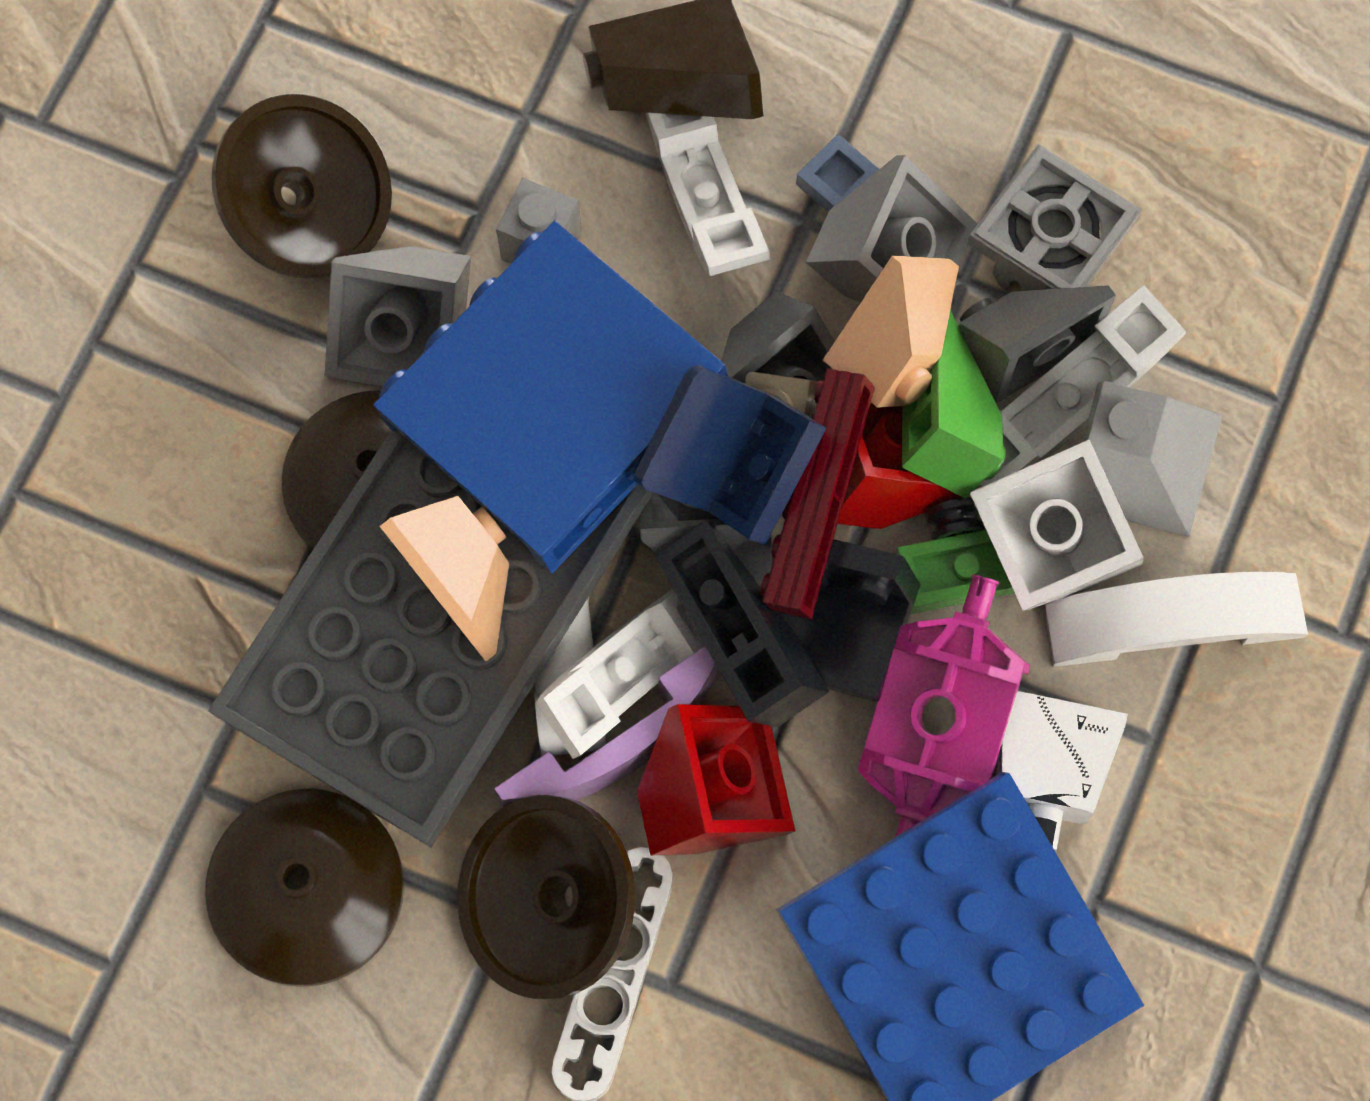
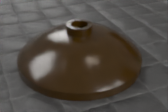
(325, 161)
(327, 461)
(516, 901)
(332, 921)

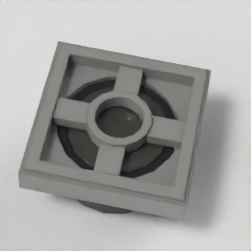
(1052, 226)

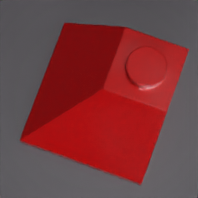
(879, 487)
(712, 783)

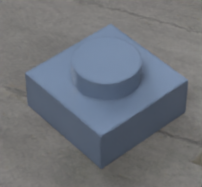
(834, 173)

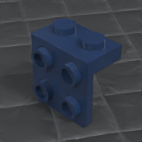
(729, 451)

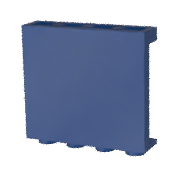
(545, 392)

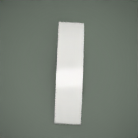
(706, 193)
(1060, 402)
(1174, 614)
(618, 672)

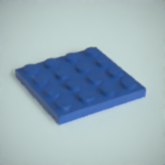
(961, 952)

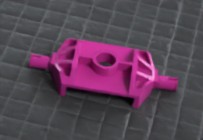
(977, 675)

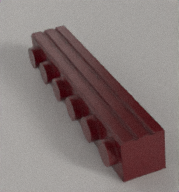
(817, 500)

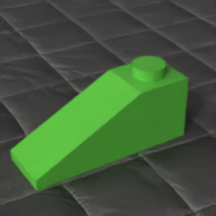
(955, 426)

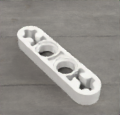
(626, 980)

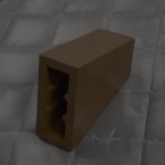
(676, 62)

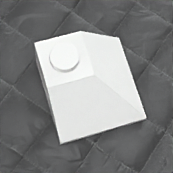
(1057, 527)

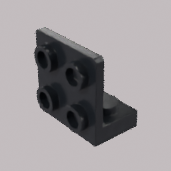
(857, 618)

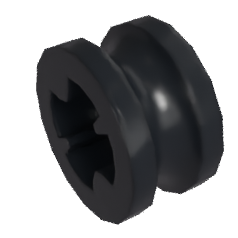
(954, 518)

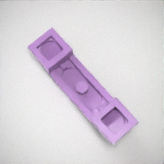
(624, 754)

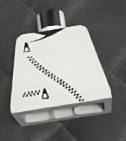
(1059, 757)

